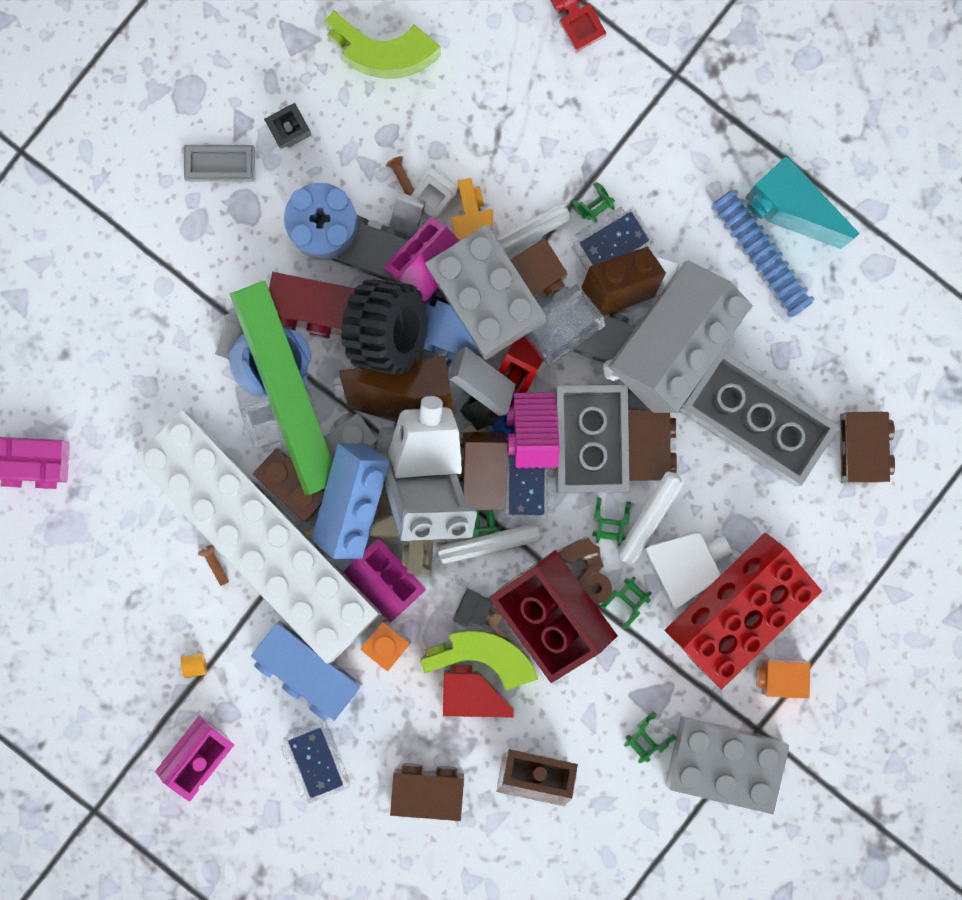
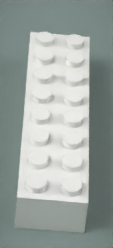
(256, 537)

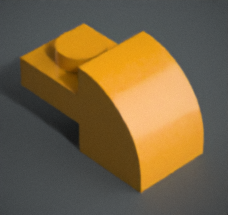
(472, 219)

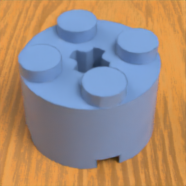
(306, 207)
(446, 330)
(246, 372)

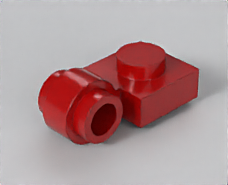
(580, 25)

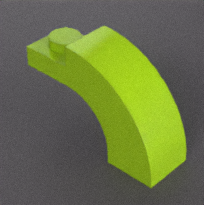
(383, 59)
(486, 647)

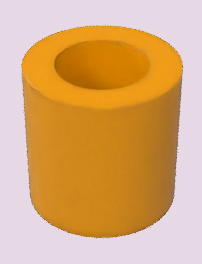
(193, 665)

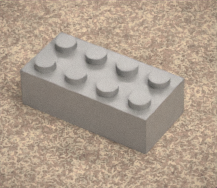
(759, 419)

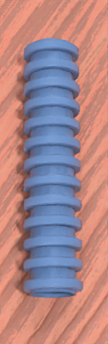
(762, 253)

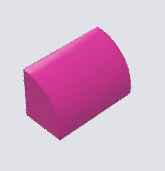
(409, 262)
(384, 580)

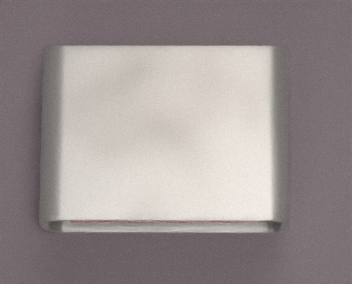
(407, 214)

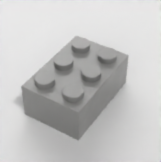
(486, 292)
(593, 439)
(727, 765)

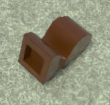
(594, 582)

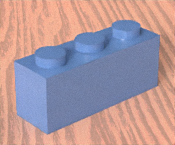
(350, 500)
(304, 672)

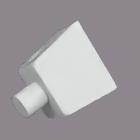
(425, 441)
(686, 565)

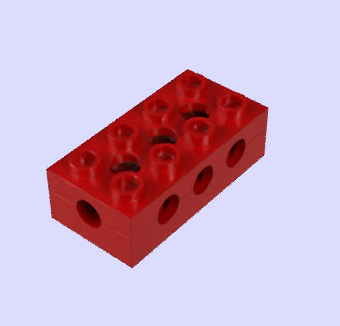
(743, 610)

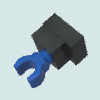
(482, 416)

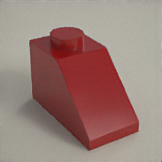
(521, 365)
(472, 695)

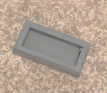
(219, 163)
(482, 381)

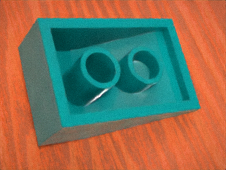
(796, 204)

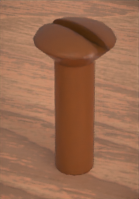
(396, 165)
(214, 564)

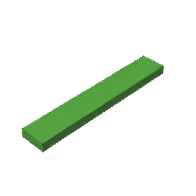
(283, 385)

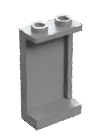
(426, 504)

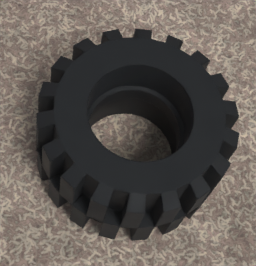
(384, 326)

